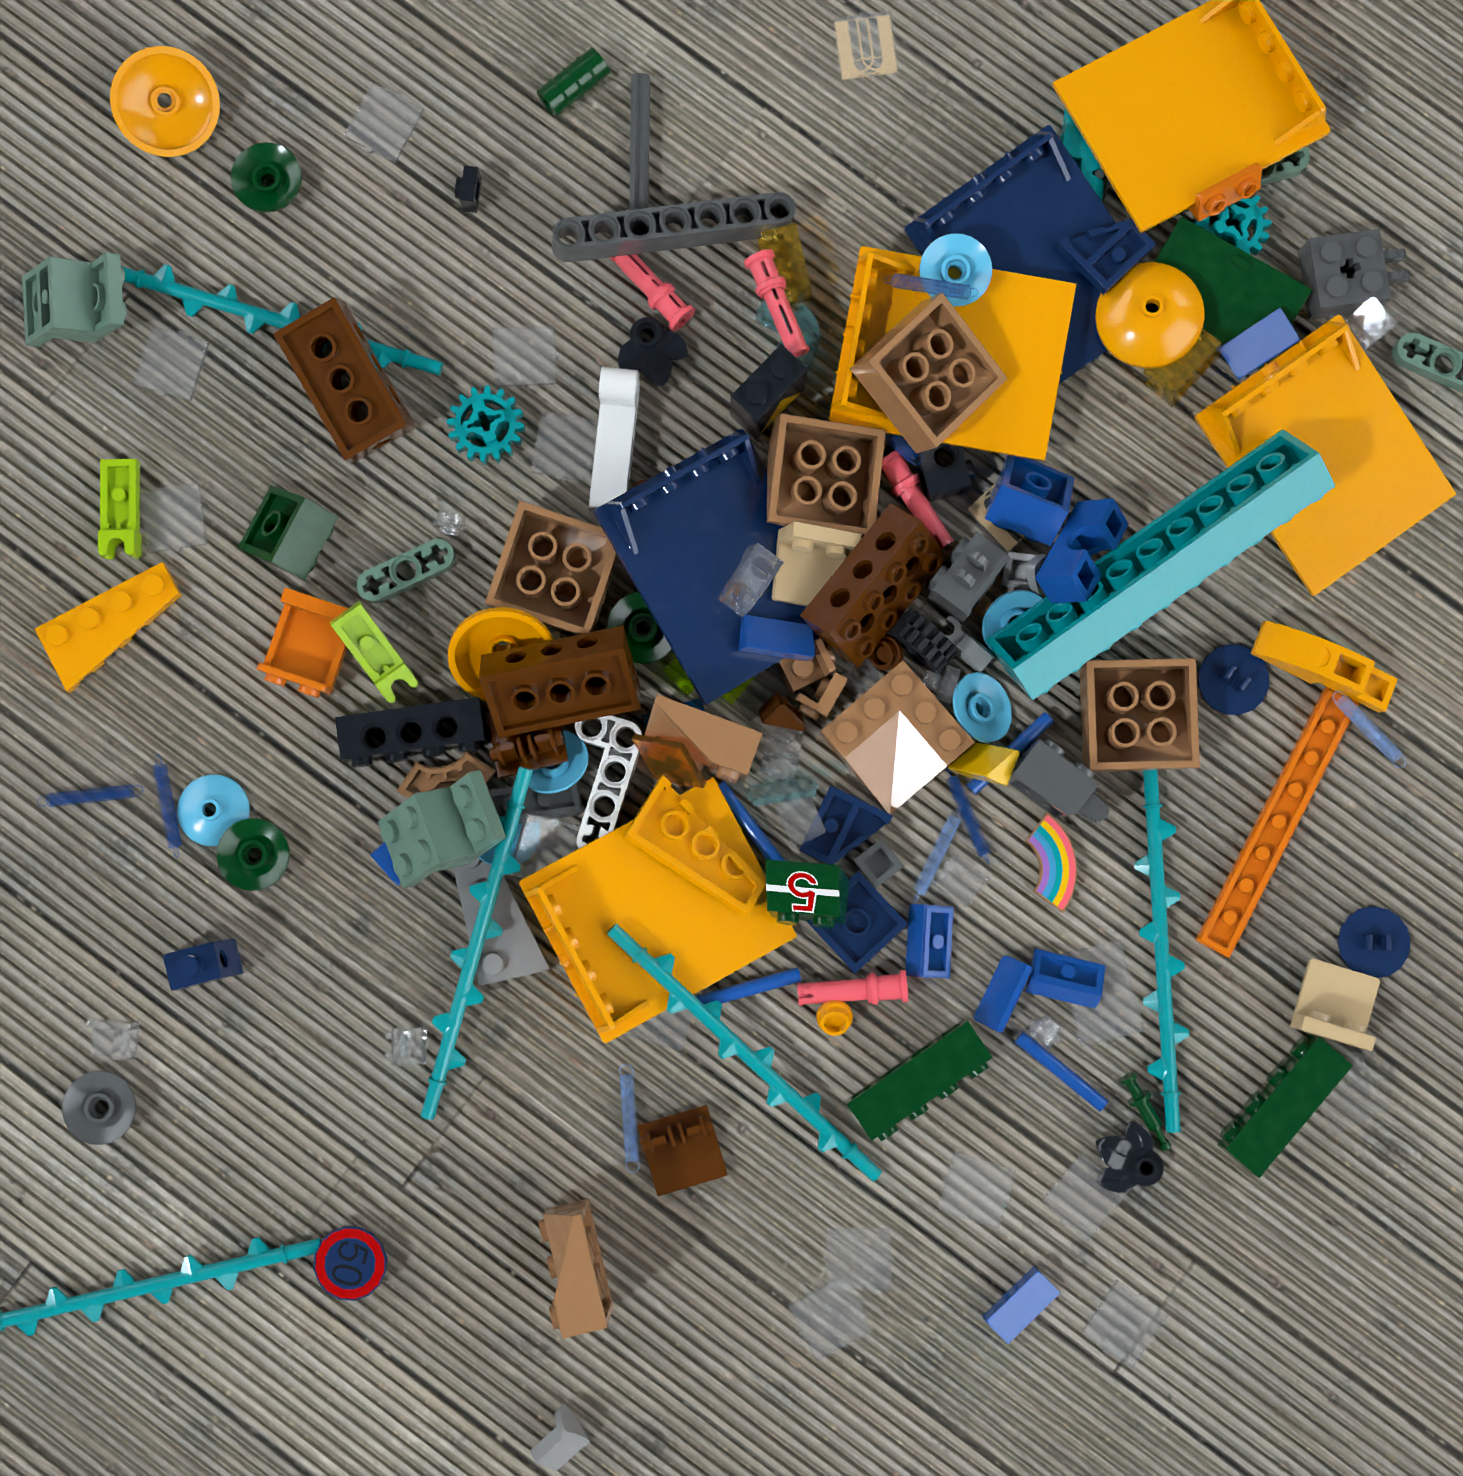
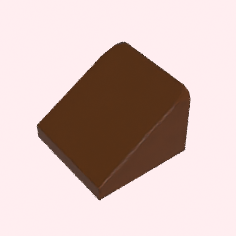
(781, 713)

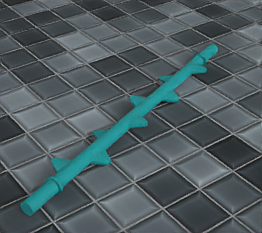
(255, 317)
(468, 957)
(1166, 965)
(730, 1045)
(160, 1286)

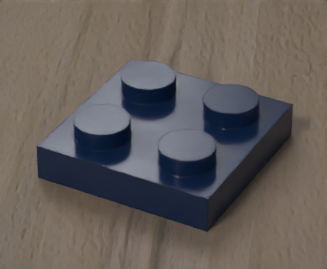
(867, 926)

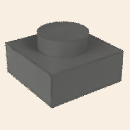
(878, 863)

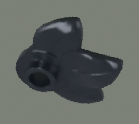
(653, 356)
(1124, 1158)

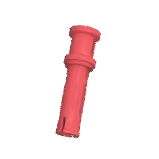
(773, 286)
(660, 295)
(906, 485)
(871, 988)

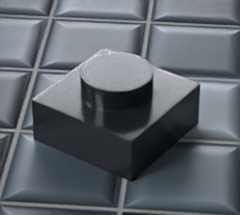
(468, 189)

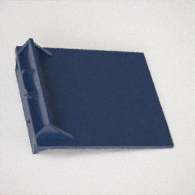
(1019, 215)
(682, 545)

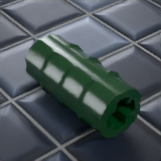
(573, 82)

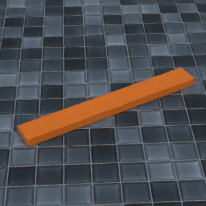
(1275, 824)

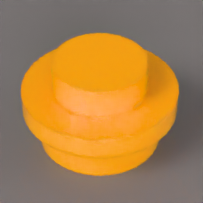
(834, 1017)

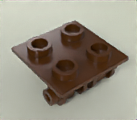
(528, 749)
(682, 1150)

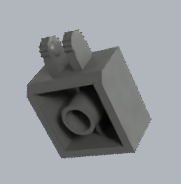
(1362, 261)
(968, 579)
(1057, 783)

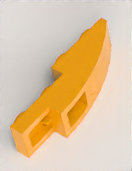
(1324, 663)

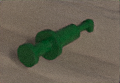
(1141, 1101)

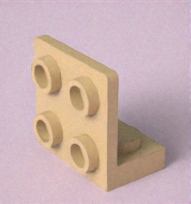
(809, 560)
(1336, 1004)

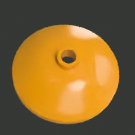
(172, 128)
(1146, 337)
(480, 636)

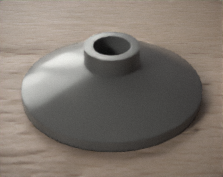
(82, 1112)

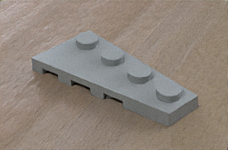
(514, 951)

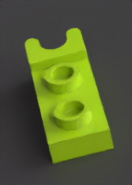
(119, 507)
(372, 650)

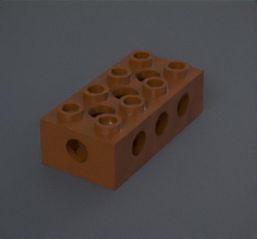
(321, 377)
(884, 556)
(560, 681)

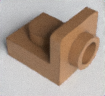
(800, 674)
(827, 692)

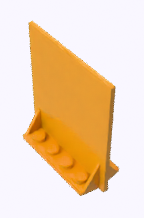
(1192, 106)
(1016, 320)
(1342, 409)
(660, 909)

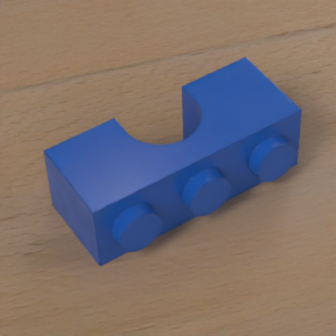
(1068, 568)

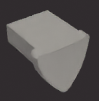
(1021, 572)
(562, 1441)

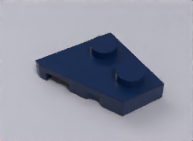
(1106, 253)
(847, 825)

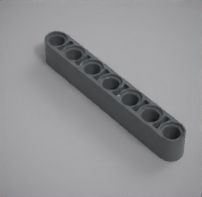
(659, 237)

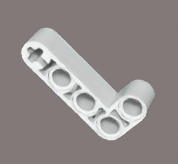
(615, 434)
(602, 786)

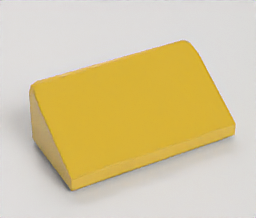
(986, 763)

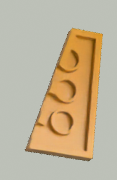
(95, 629)
(685, 843)

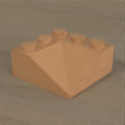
(929, 373)
(823, 473)
(554, 570)
(1139, 715)
(896, 737)
(708, 738)
(582, 1291)

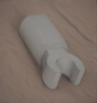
(968, 647)

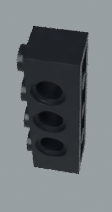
(941, 481)
(355, 729)

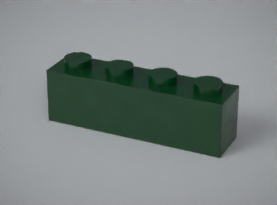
(918, 1080)
(1284, 1104)

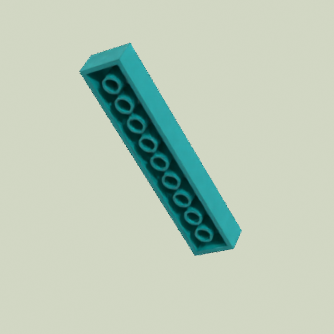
(1164, 561)

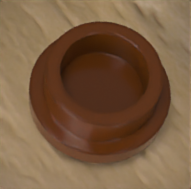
(887, 653)

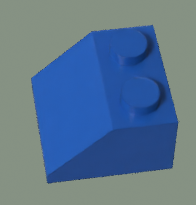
(1030, 499)

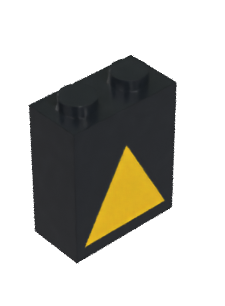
(768, 391)

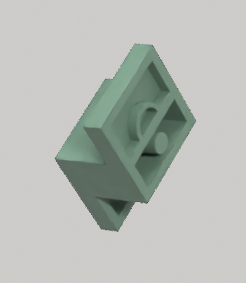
(73, 299)
(441, 829)

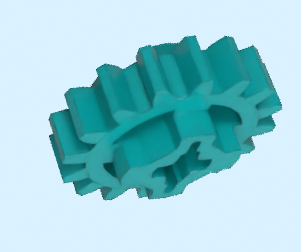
(1243, 215)
(473, 429)

